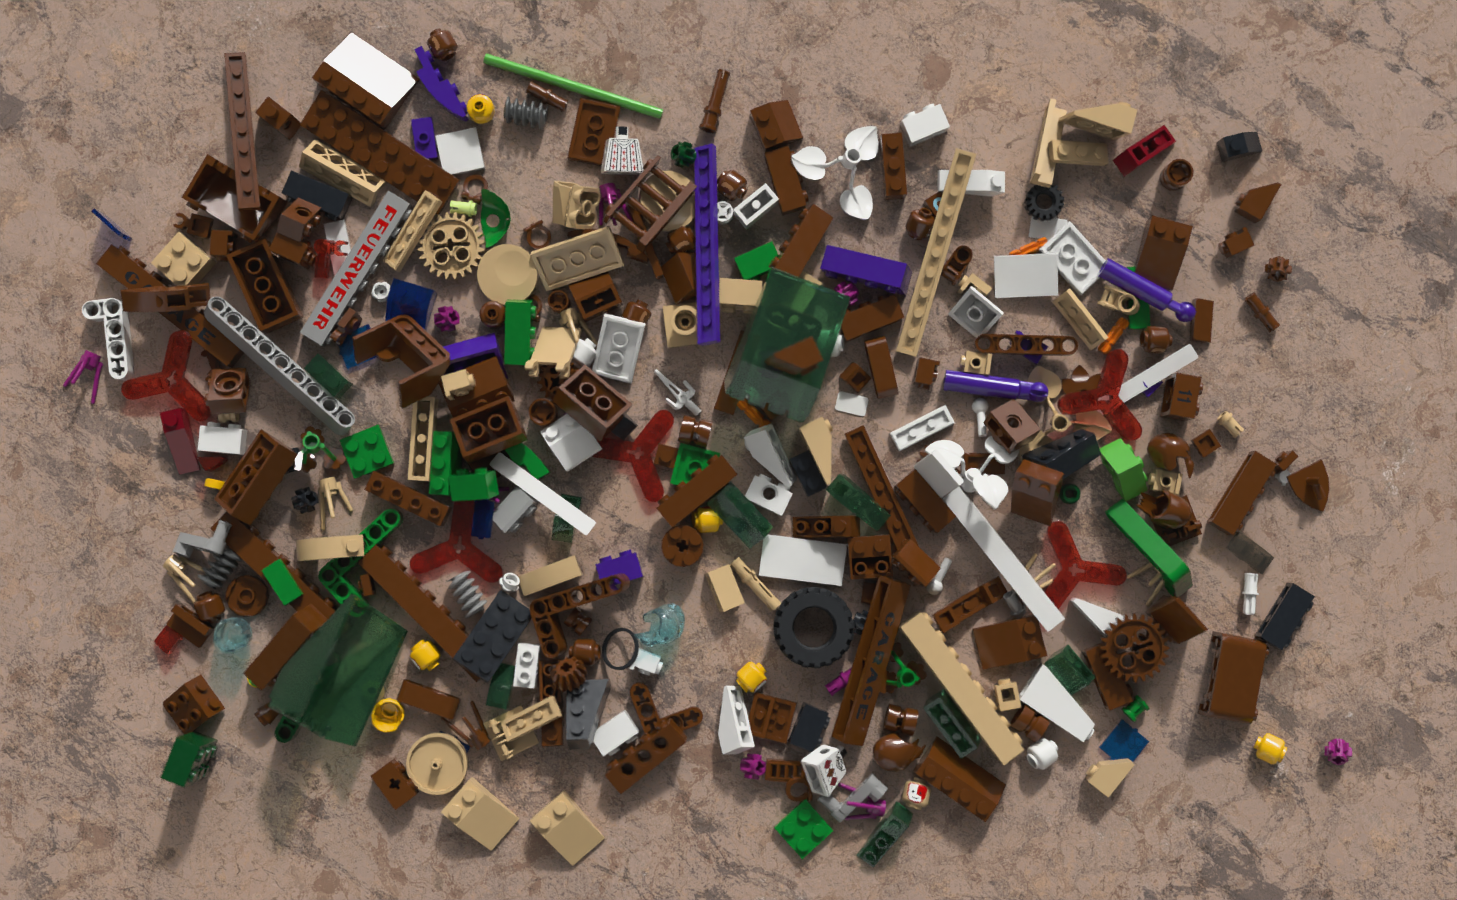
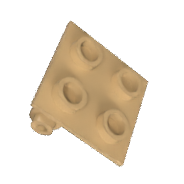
(503, 748)

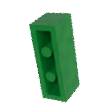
(519, 331)
(444, 461)

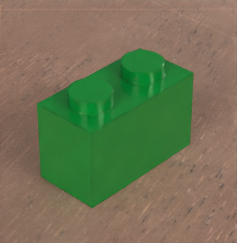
(756, 262)
(473, 485)

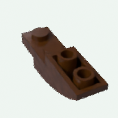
(165, 298)
(553, 731)

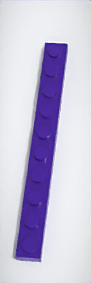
(707, 246)

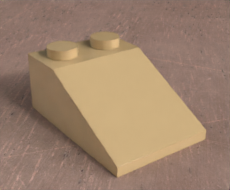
(1106, 121)
(818, 441)
(480, 814)
(567, 828)

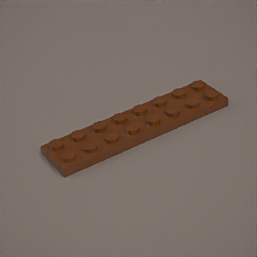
(377, 150)

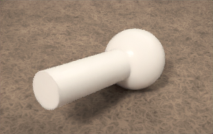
(980, 407)
(936, 585)

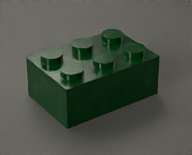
(189, 759)

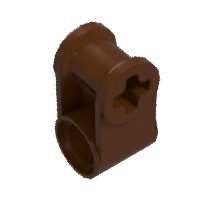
(953, 267)

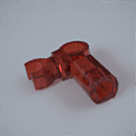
(323, 248)

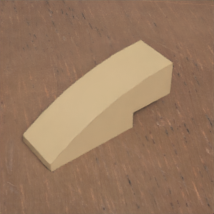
(549, 575)

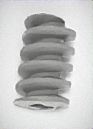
(467, 593)

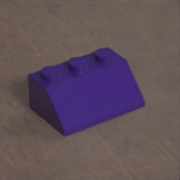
(474, 351)

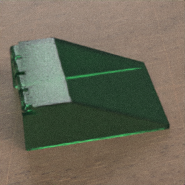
(784, 315)
(339, 672)

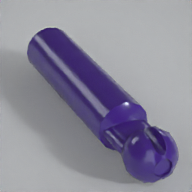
(1145, 290)
(994, 386)

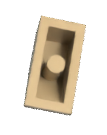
(1108, 774)

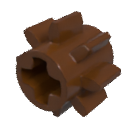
(1278, 269)

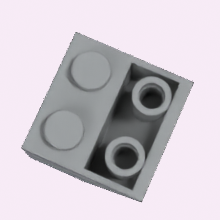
(513, 510)

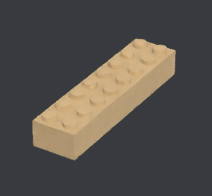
(960, 687)

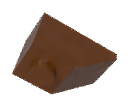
(1256, 201)

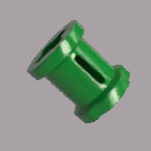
(1135, 708)

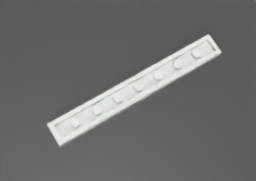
(1003, 559)

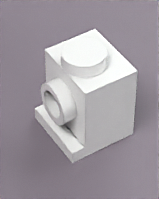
(647, 663)

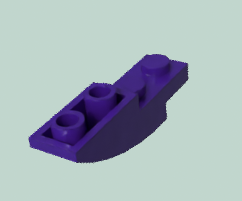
(443, 91)

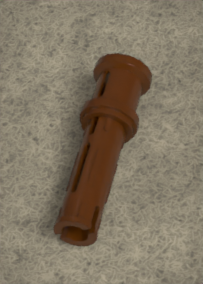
(713, 111)

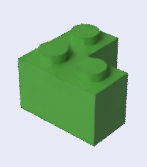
(1125, 469)

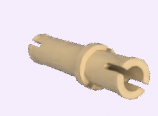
(748, 576)

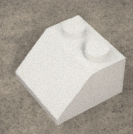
(570, 442)

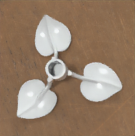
(860, 145)
(989, 488)

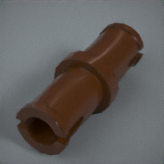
(547, 96)
(1262, 312)

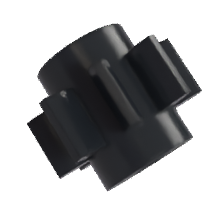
(304, 500)
(859, 621)

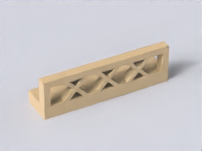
(1051, 129)
(339, 175)

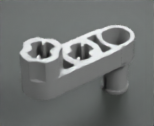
(214, 545)
(869, 787)

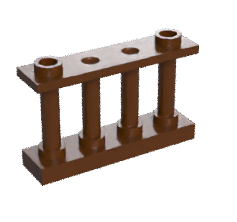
(657, 222)

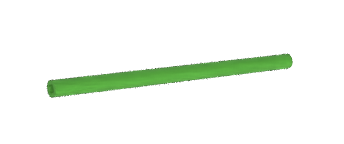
(573, 86)

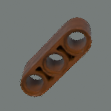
(881, 367)
(428, 699)

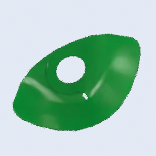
(494, 205)

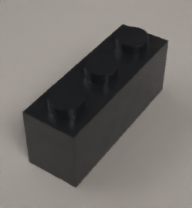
(331, 200)
(1285, 616)

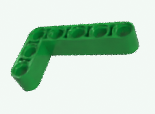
(340, 571)
(1174, 571)

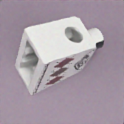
(824, 768)

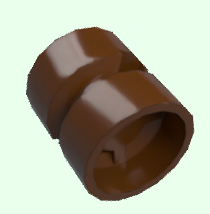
(1176, 174)
(543, 412)
(695, 431)
(907, 723)
(1032, 724)

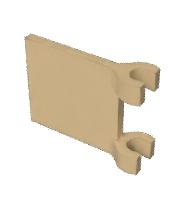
(553, 347)

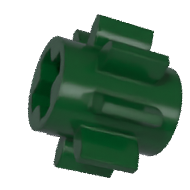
(683, 154)

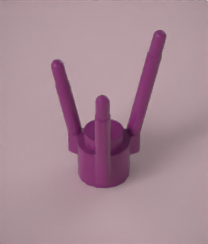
(608, 195)
(89, 361)
(873, 808)

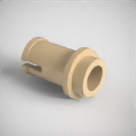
(1230, 424)

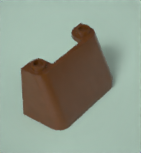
(216, 193)
(1234, 678)

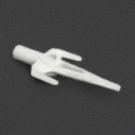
(683, 398)

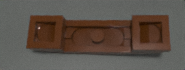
(633, 252)
(969, 604)

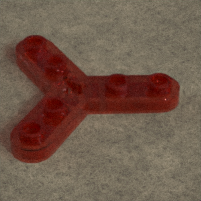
(157, 383)
(1108, 385)
(643, 467)
(445, 553)
(1068, 555)

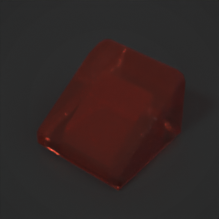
(212, 463)
(168, 640)

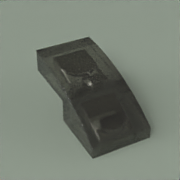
(1250, 552)

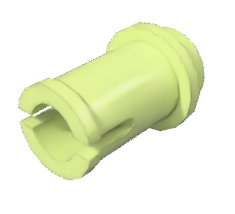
(467, 208)

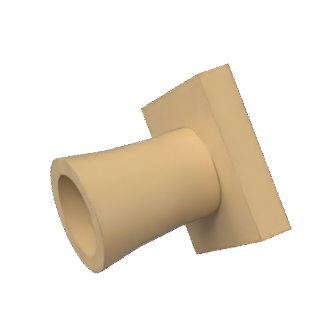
(676, 333)

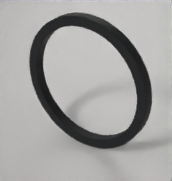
(605, 645)

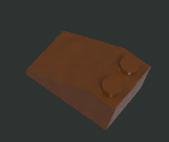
(1162, 251)
(1035, 492)
(1176, 619)
(1009, 642)

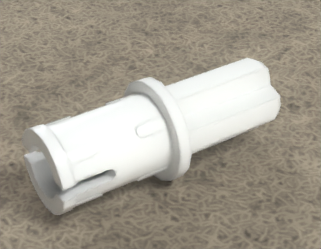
(1250, 593)

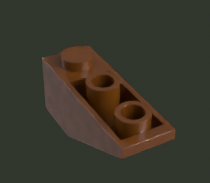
(826, 526)

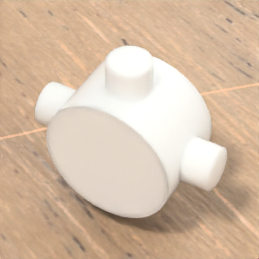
(1281, 477)

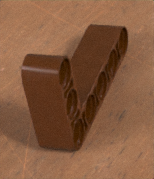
(570, 601)

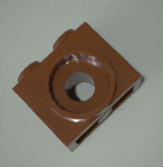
(294, 251)
(228, 391)
(1011, 426)

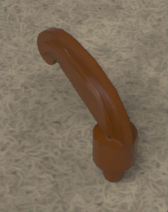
(213, 362)

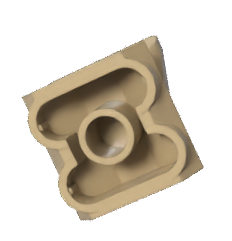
(575, 205)

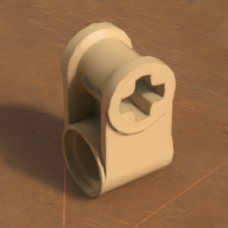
(1115, 299)

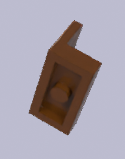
(189, 625)

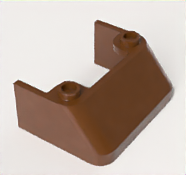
(414, 346)

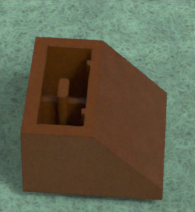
(595, 296)
(869, 556)
(915, 563)

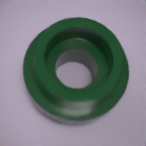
(1076, 493)

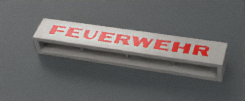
(356, 268)

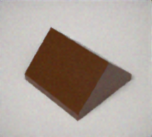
(681, 276)

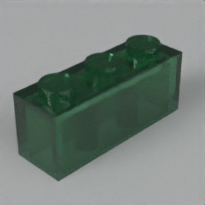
(740, 515)
(952, 723)

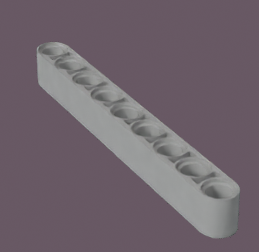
(277, 356)

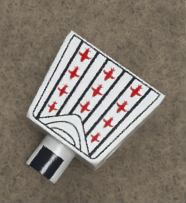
(622, 155)

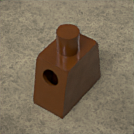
(277, 118)

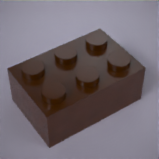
(488, 429)

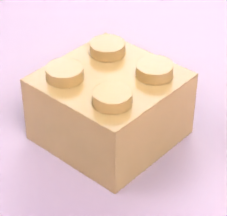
(183, 261)
(738, 295)

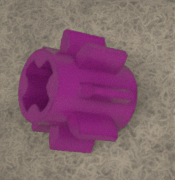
(849, 290)
(446, 318)
(1338, 751)
(752, 766)

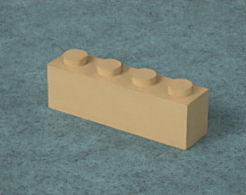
(423, 424)

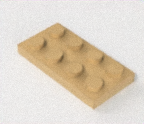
(577, 258)

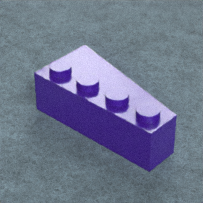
(866, 269)

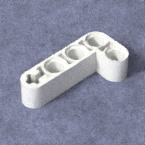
(114, 340)

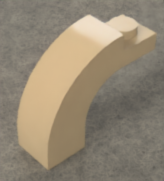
(329, 547)

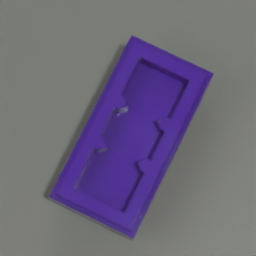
(425, 137)

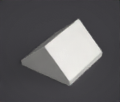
(975, 312)

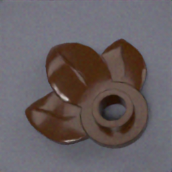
(1080, 381)

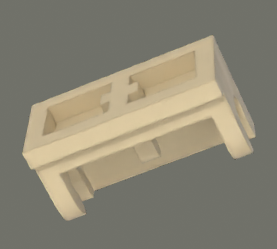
(724, 588)

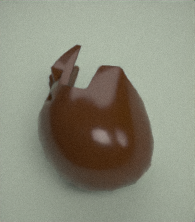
(1164, 450)
(1169, 512)
(895, 754)

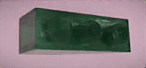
(858, 501)
(885, 834)

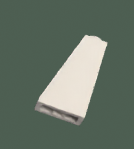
(1053, 701)

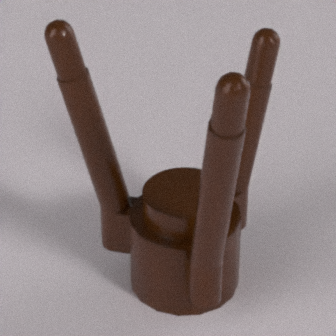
(478, 737)

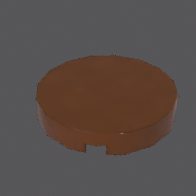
(247, 595)

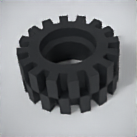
(1035, 210)

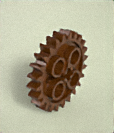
(1129, 629)

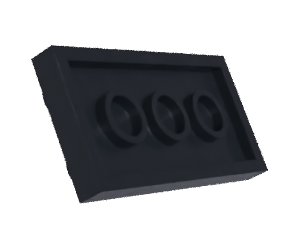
(493, 636)

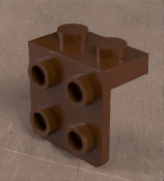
(193, 704)

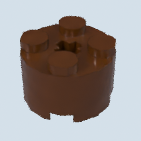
(671, 550)

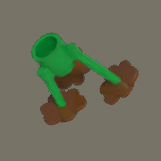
(312, 443)
(906, 676)

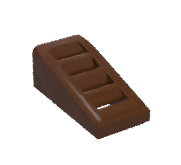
(769, 764)

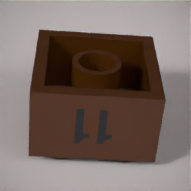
(1181, 397)

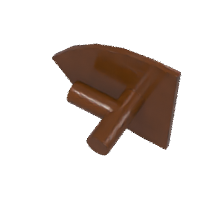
(1311, 485)

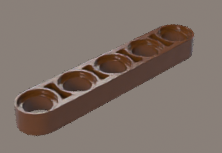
(1036, 341)

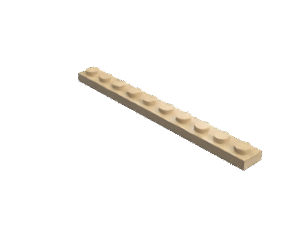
(936, 252)

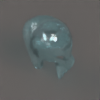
(666, 623)
(232, 635)

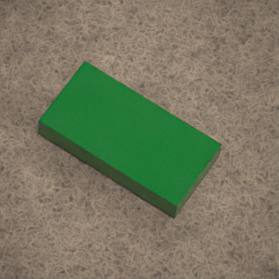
(282, 582)

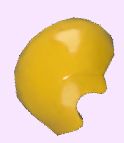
(387, 715)

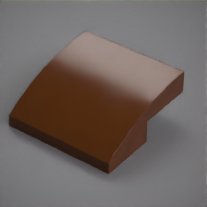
(771, 717)

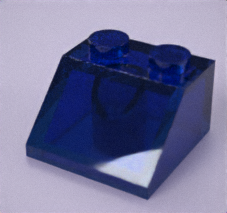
(410, 300)

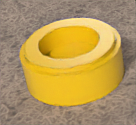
(213, 483)

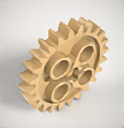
(450, 227)

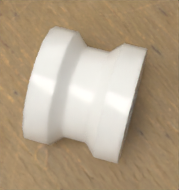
(722, 211)

